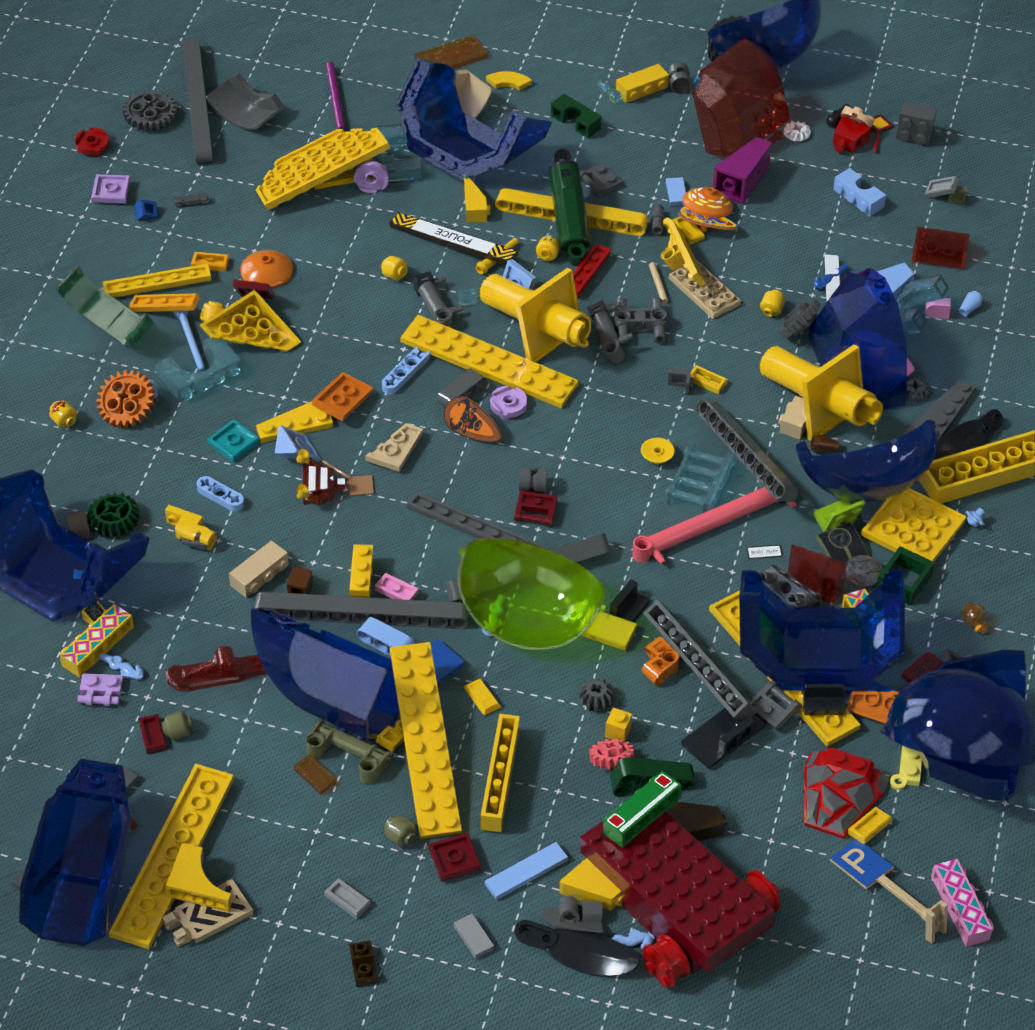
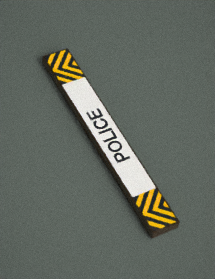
(453, 238)

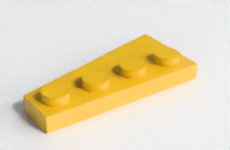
(301, 419)

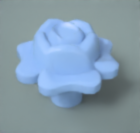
(975, 517)

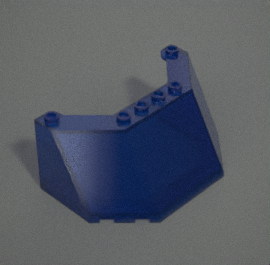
(451, 138)
(48, 563)
(822, 643)

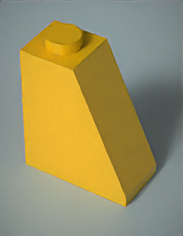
(590, 884)

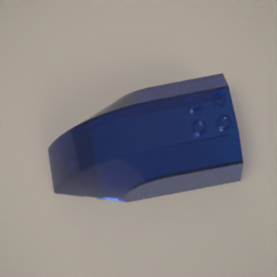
(327, 674)
(77, 856)

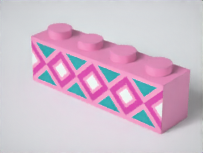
(962, 902)

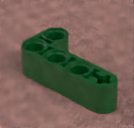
(638, 771)

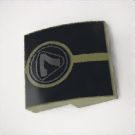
(842, 542)

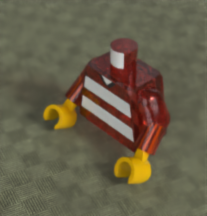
(317, 481)

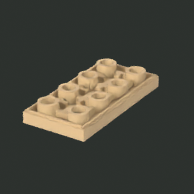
(712, 297)

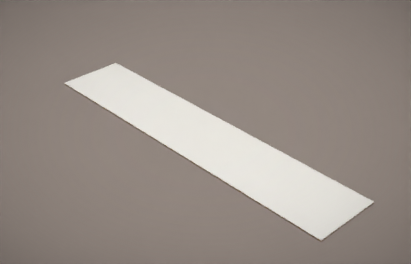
(831, 263)

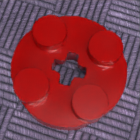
(86, 146)

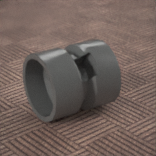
(679, 78)
(532, 479)

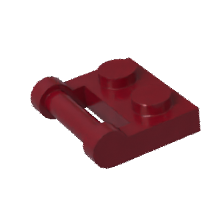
(536, 503)

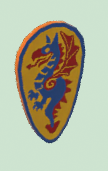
(705, 222)

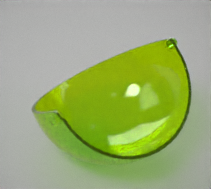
(527, 593)

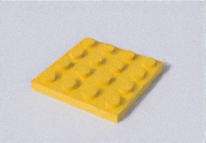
(914, 524)

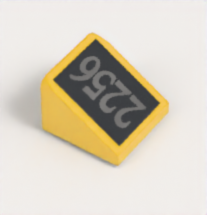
(92, 612)

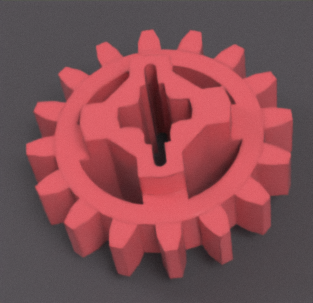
(610, 752)

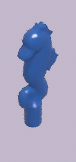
(819, 285)

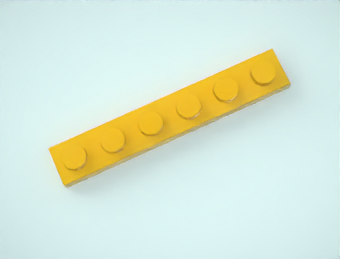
(157, 281)

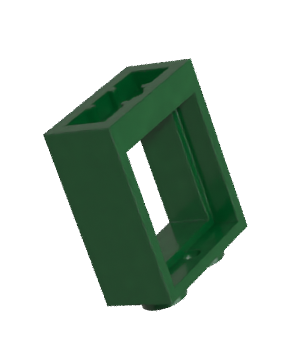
(911, 562)

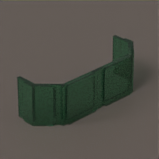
(103, 309)

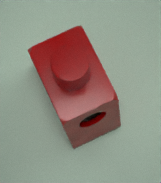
(850, 135)

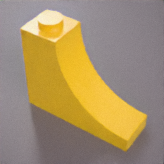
(189, 882)

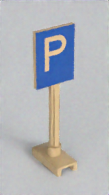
(869, 867)

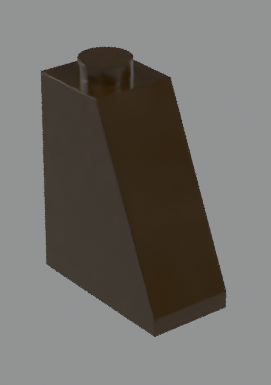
(699, 820)

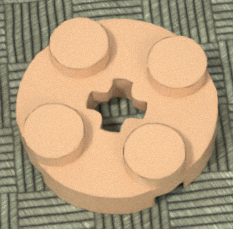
(857, 115)

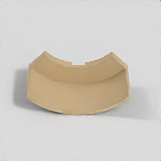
(472, 92)

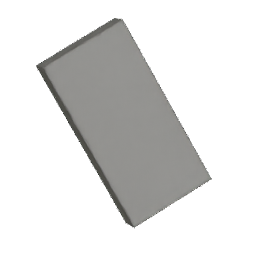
(942, 186)
(347, 898)
(473, 936)

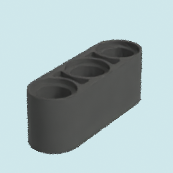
(465, 385)

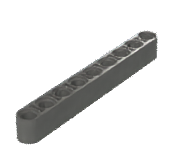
(747, 451)
(576, 551)

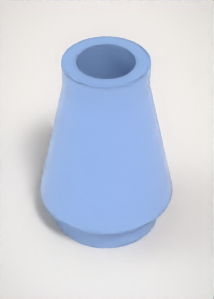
(970, 303)

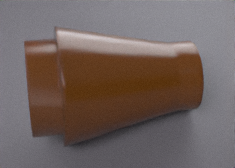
(823, 444)

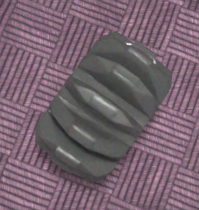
(596, 694)

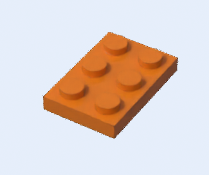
(342, 396)

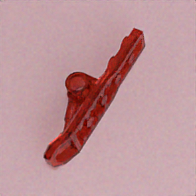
(218, 671)

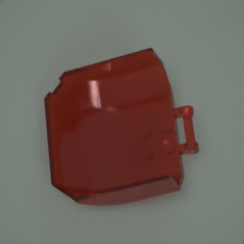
(740, 99)

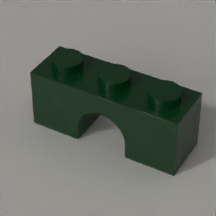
(567, 108)

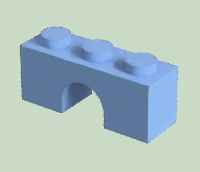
(867, 200)

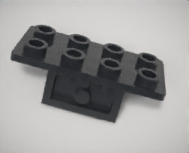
(720, 736)

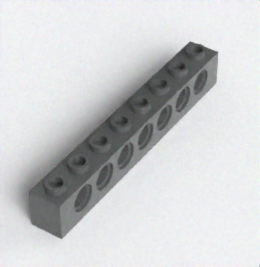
(700, 661)

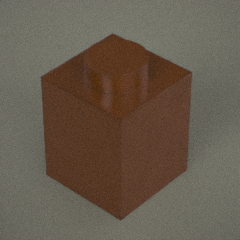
(300, 581)

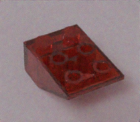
(818, 572)

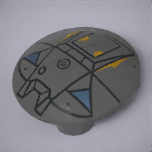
(863, 571)

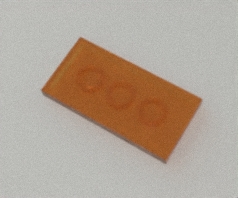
(456, 52)

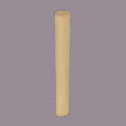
(656, 277)

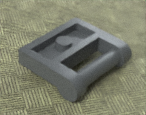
(603, 176)
(770, 710)

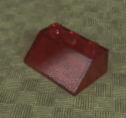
(940, 247)

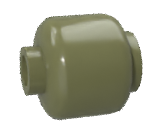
(177, 725)
(399, 830)

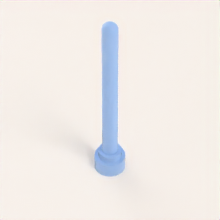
(182, 315)

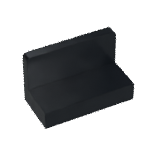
(628, 602)
(824, 699)

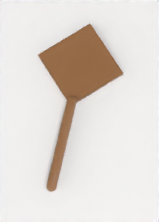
(357, 484)

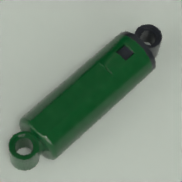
(569, 206)

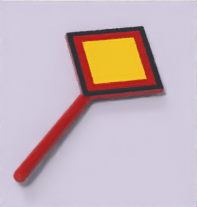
(880, 124)

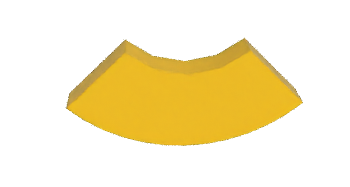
(508, 79)

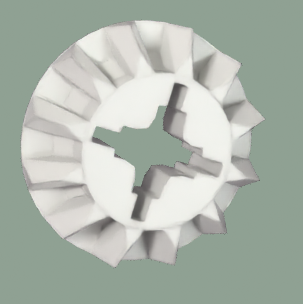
(795, 135)

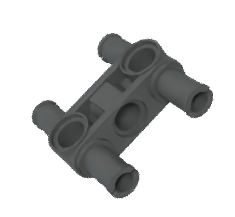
(641, 319)
(799, 596)

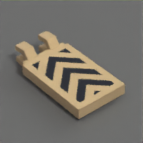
(204, 921)

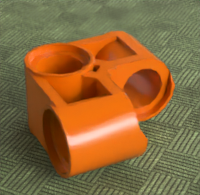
(663, 661)

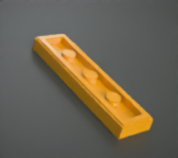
(164, 302)

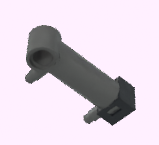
(425, 287)
(605, 329)

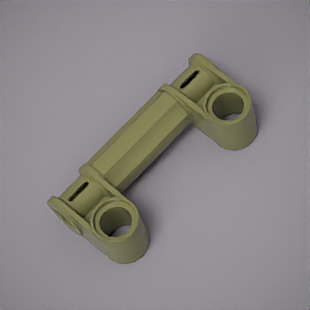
(373, 759)

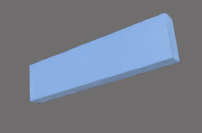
(526, 870)

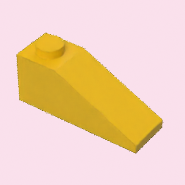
(475, 203)

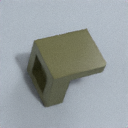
(958, 196)

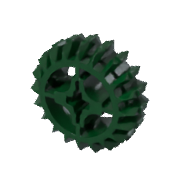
(113, 515)

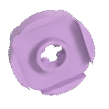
(368, 168)
(508, 410)

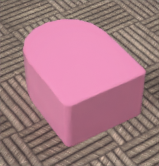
(939, 308)

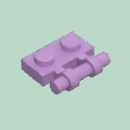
(100, 685)

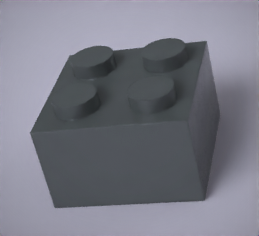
(916, 123)

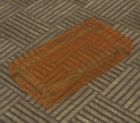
(315, 774)

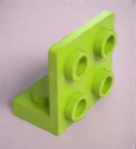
(838, 514)

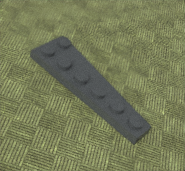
(945, 409)

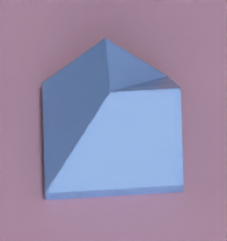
(291, 442)

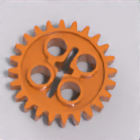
(126, 399)

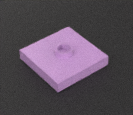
(111, 188)

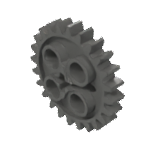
(150, 110)

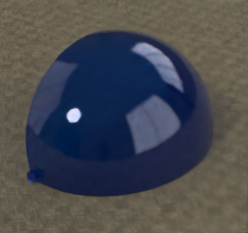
(780, 30)
(876, 470)
(963, 718)

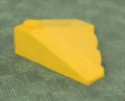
(252, 323)

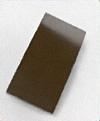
(363, 963)

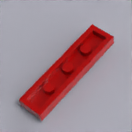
(589, 267)

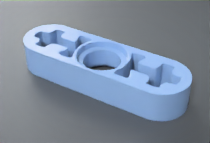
(214, 487)

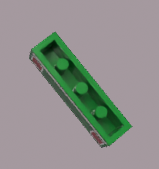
(642, 809)

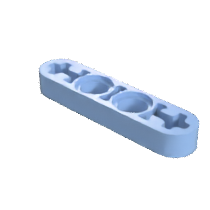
(403, 367)

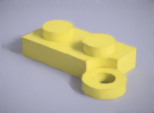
(909, 769)

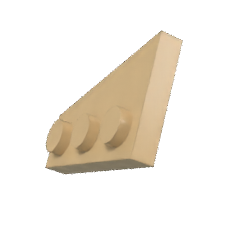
(397, 449)

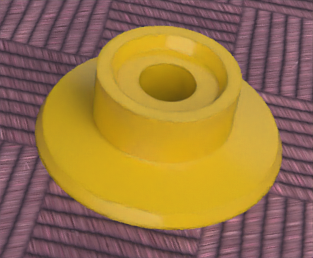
(657, 450)

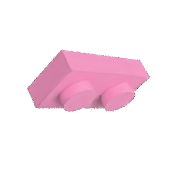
(396, 588)

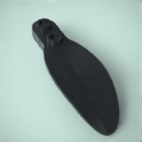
(969, 434)
(580, 950)

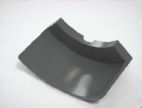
(242, 105)

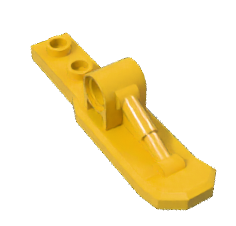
(680, 253)

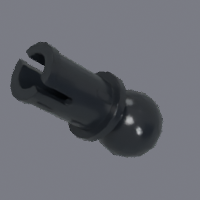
(833, 119)

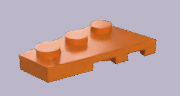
(871, 704)

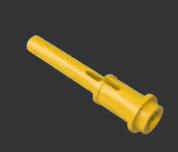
(486, 264)

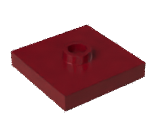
(245, 287)
(454, 857)

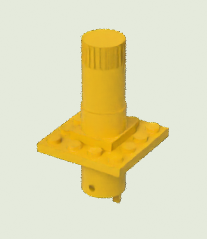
(544, 314)
(828, 391)

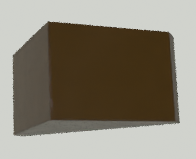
(78, 524)

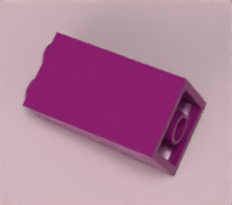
(743, 170)

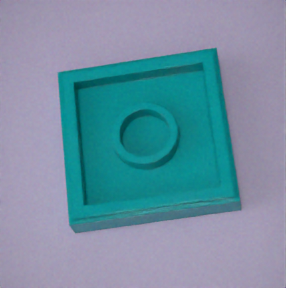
(233, 440)

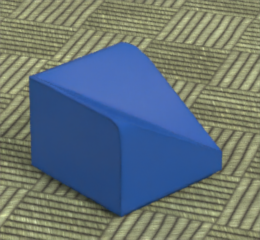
(146, 210)

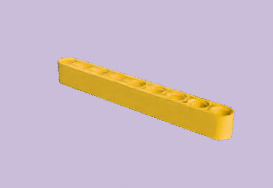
(597, 215)

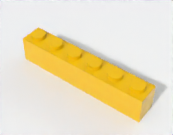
(500, 773)

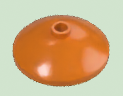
(267, 267)

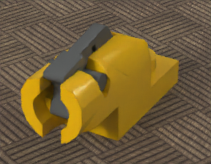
(190, 528)

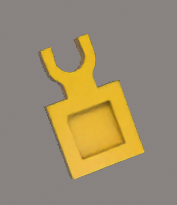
(391, 737)

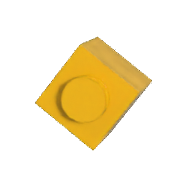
(618, 724)

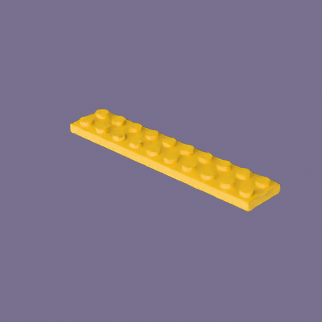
(489, 361)
(827, 727)
(425, 741)
(187, 823)

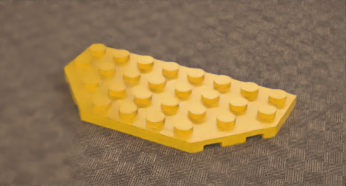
(319, 162)

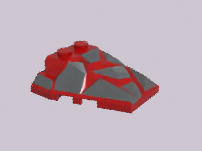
(839, 790)

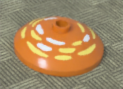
(708, 202)

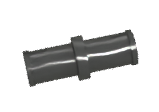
(657, 219)

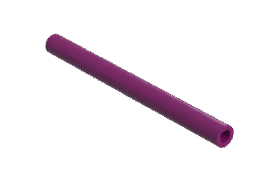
(335, 96)

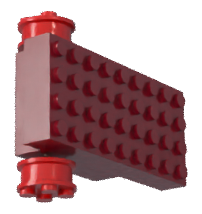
(683, 897)

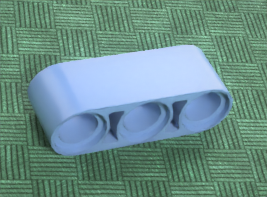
(382, 635)

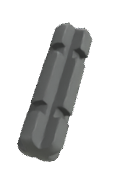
(191, 199)

